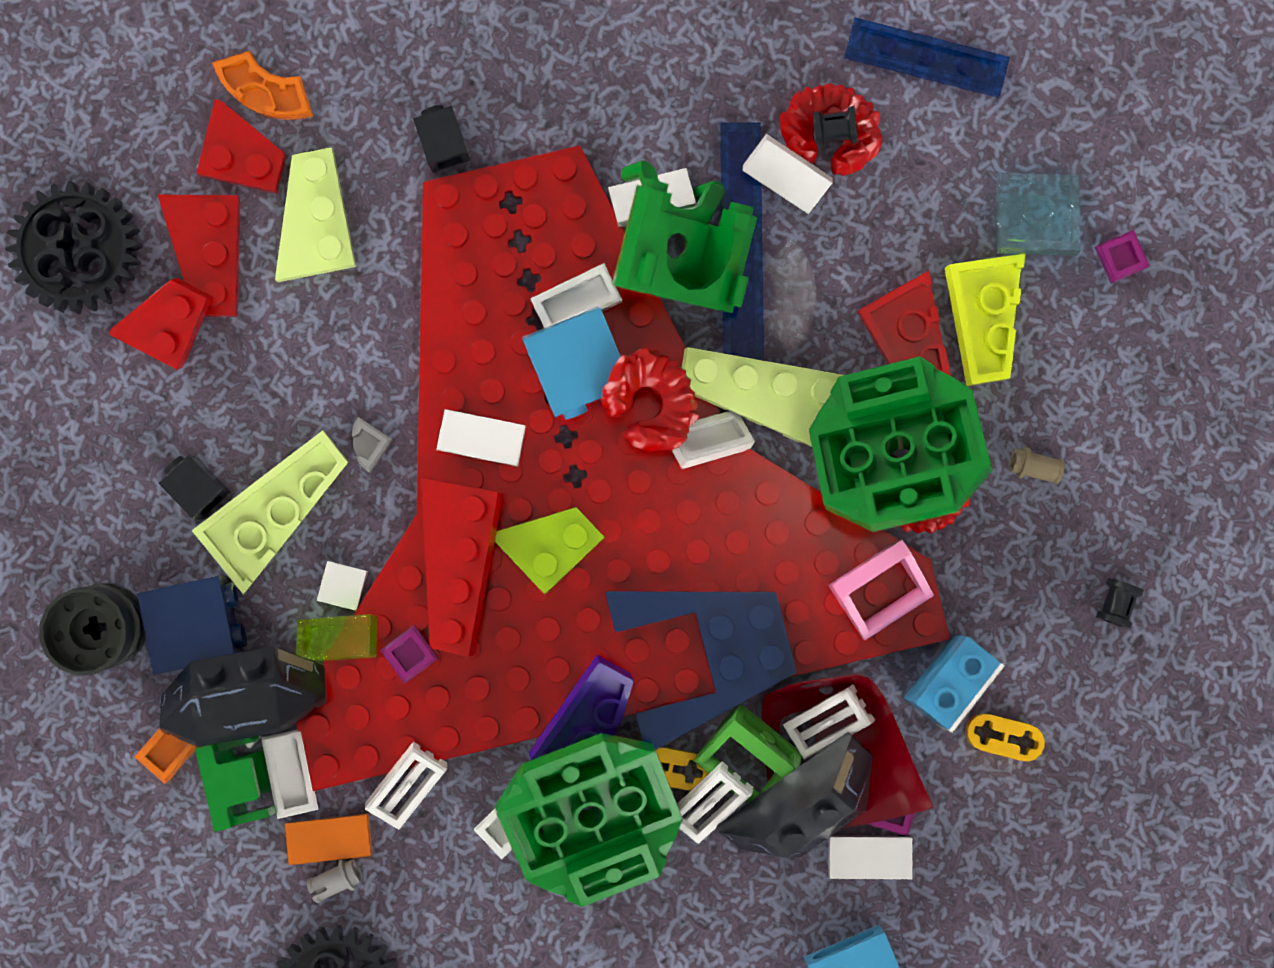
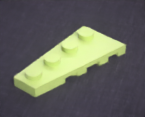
(760, 390)
(262, 517)

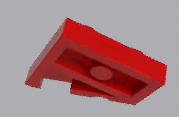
(239, 152)
(166, 323)

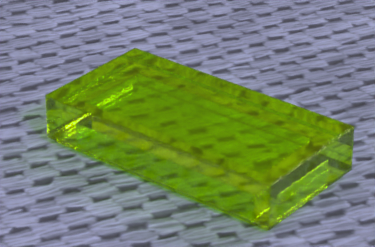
(337, 638)

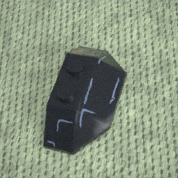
(241, 696)
(806, 803)

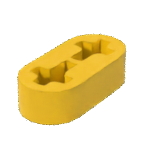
(1002, 746)
(678, 757)

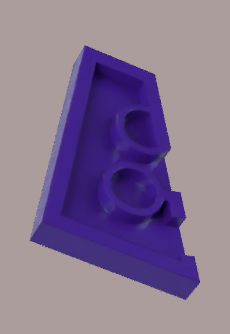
(590, 709)

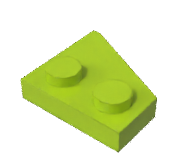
(549, 545)

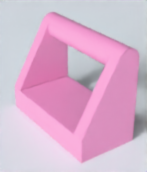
(870, 569)

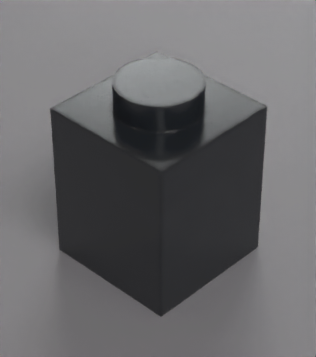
(441, 138)
(193, 486)

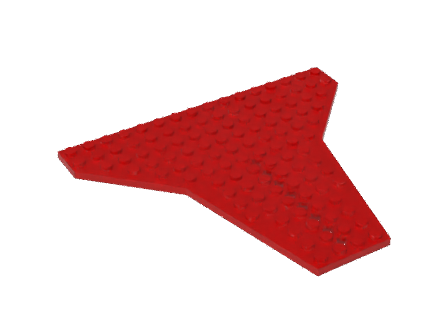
(664, 526)

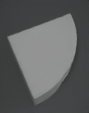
(368, 444)

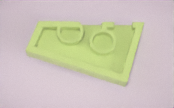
(314, 220)

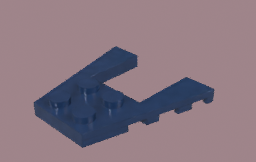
(741, 642)

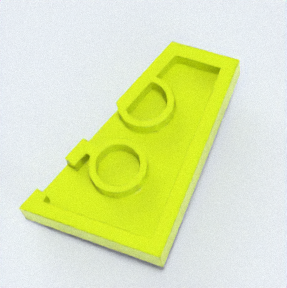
(984, 315)

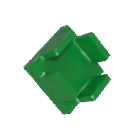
(232, 782)

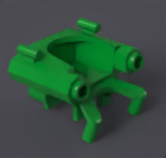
(713, 256)

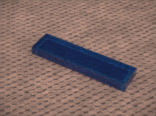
(926, 57)

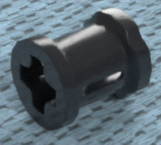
(835, 127)
(1119, 603)

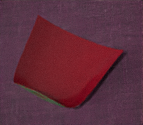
(894, 780)

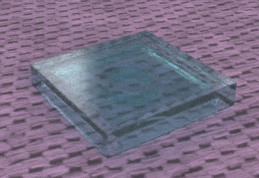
(1037, 214)

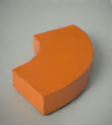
(263, 91)

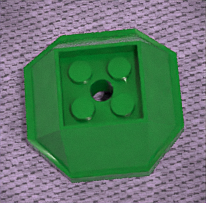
(893, 410)
(595, 849)

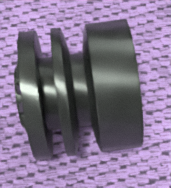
(70, 633)

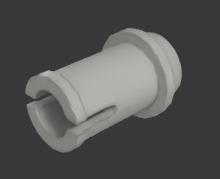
(344, 876)

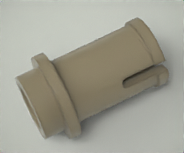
(1035, 465)

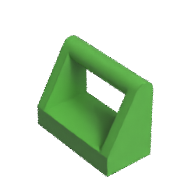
(757, 739)

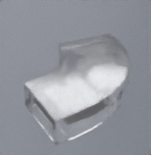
(794, 296)

